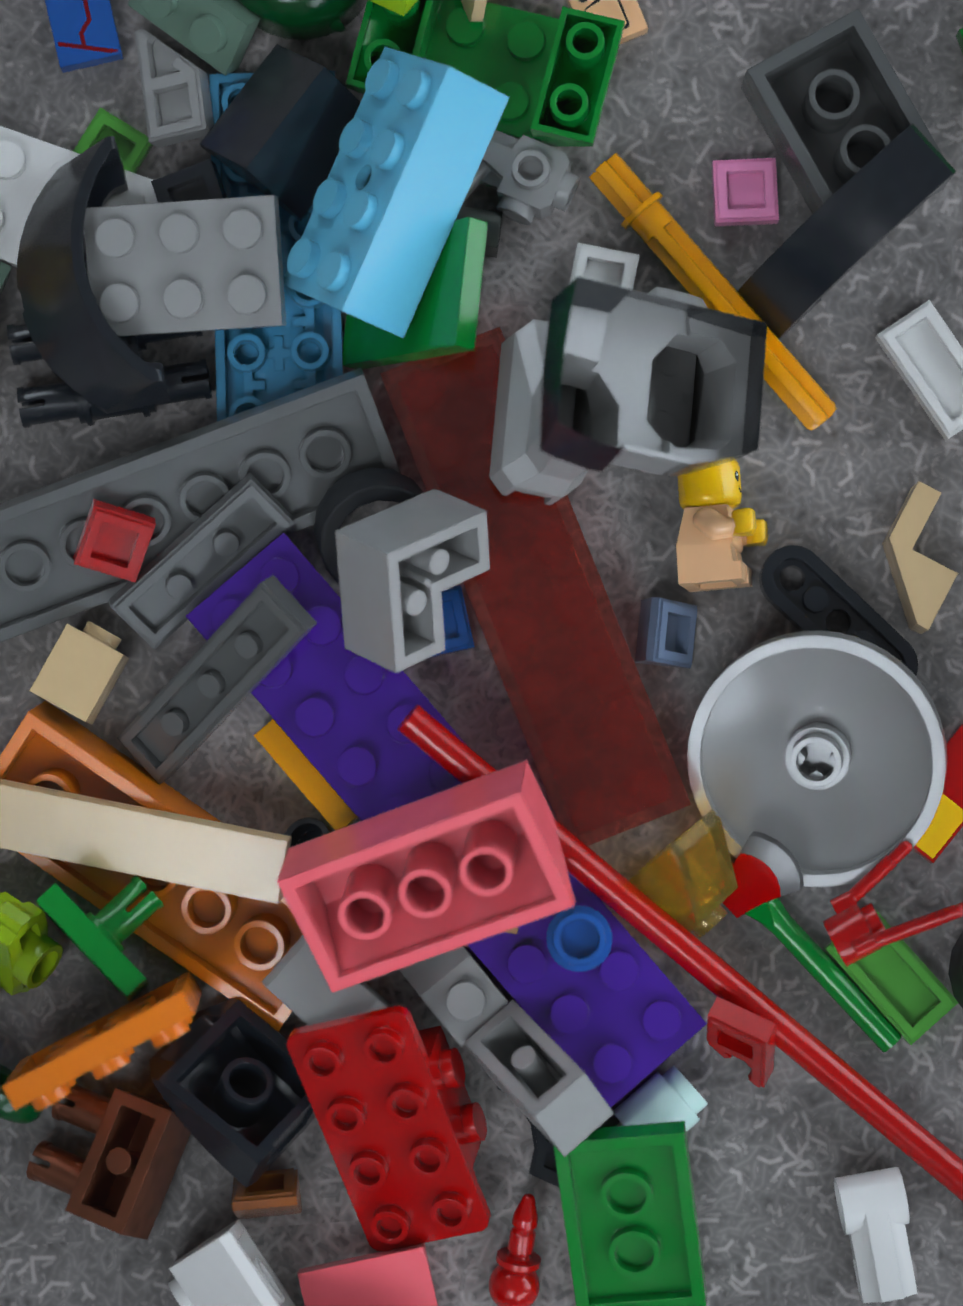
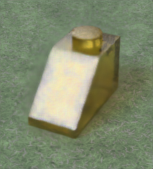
(691, 875)

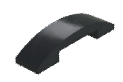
(845, 230)

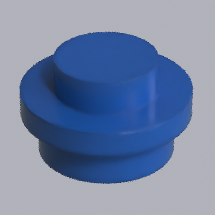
(579, 938)

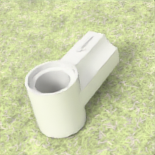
(875, 1216)

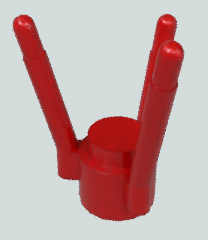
(860, 931)

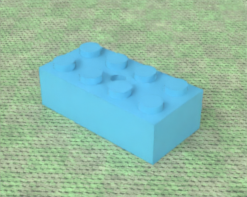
(394, 189)

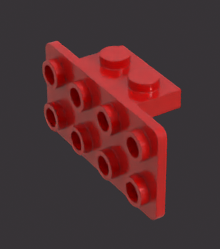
(396, 1124)

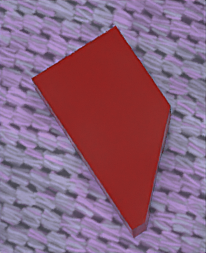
(744, 1036)

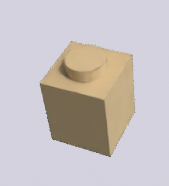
(81, 671)

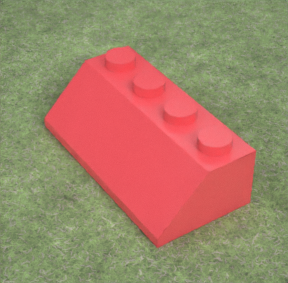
(427, 877)

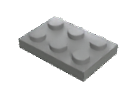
(187, 265)

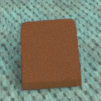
(272, 1195)

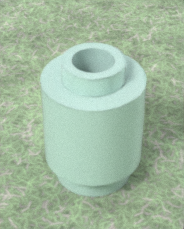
(662, 1100)

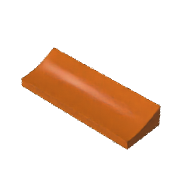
(210, 933)

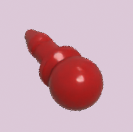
(515, 1278)

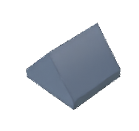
(666, 633)

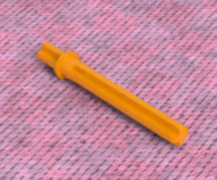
(704, 280)

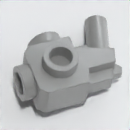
(527, 177)

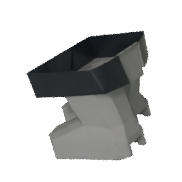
(626, 385)

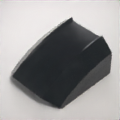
(234, 1088)

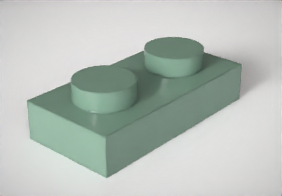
(209, 28)

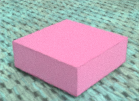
(745, 192)

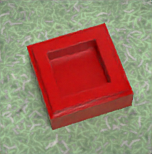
(114, 540)

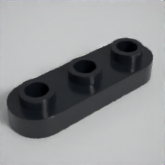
(823, 593)

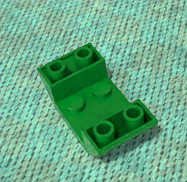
(545, 64)

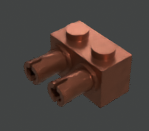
(127, 1163)

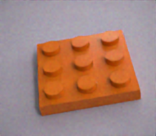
(104, 1043)

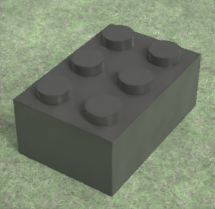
(830, 105)

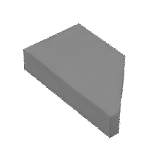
(173, 93)

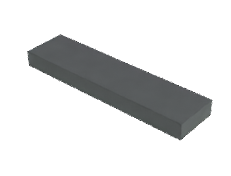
(217, 679)

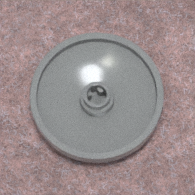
(821, 751)

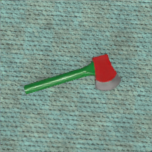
(770, 871)

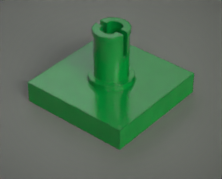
(101, 935)

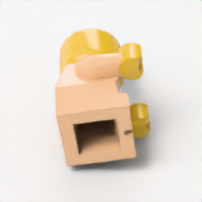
(713, 532)

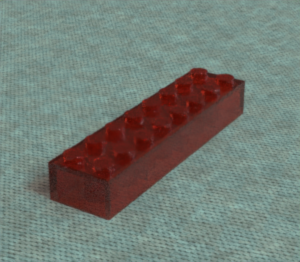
(541, 610)

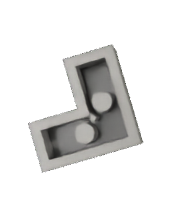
(395, 575)

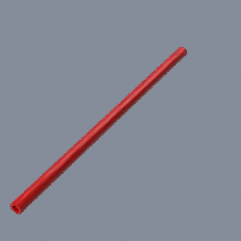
(710, 969)

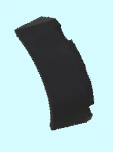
(58, 294)

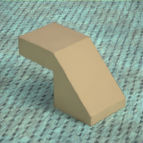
(918, 579)

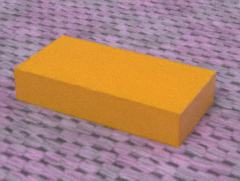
(305, 776)

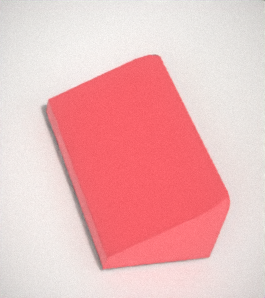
(371, 1279)

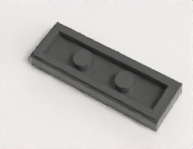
(201, 560)

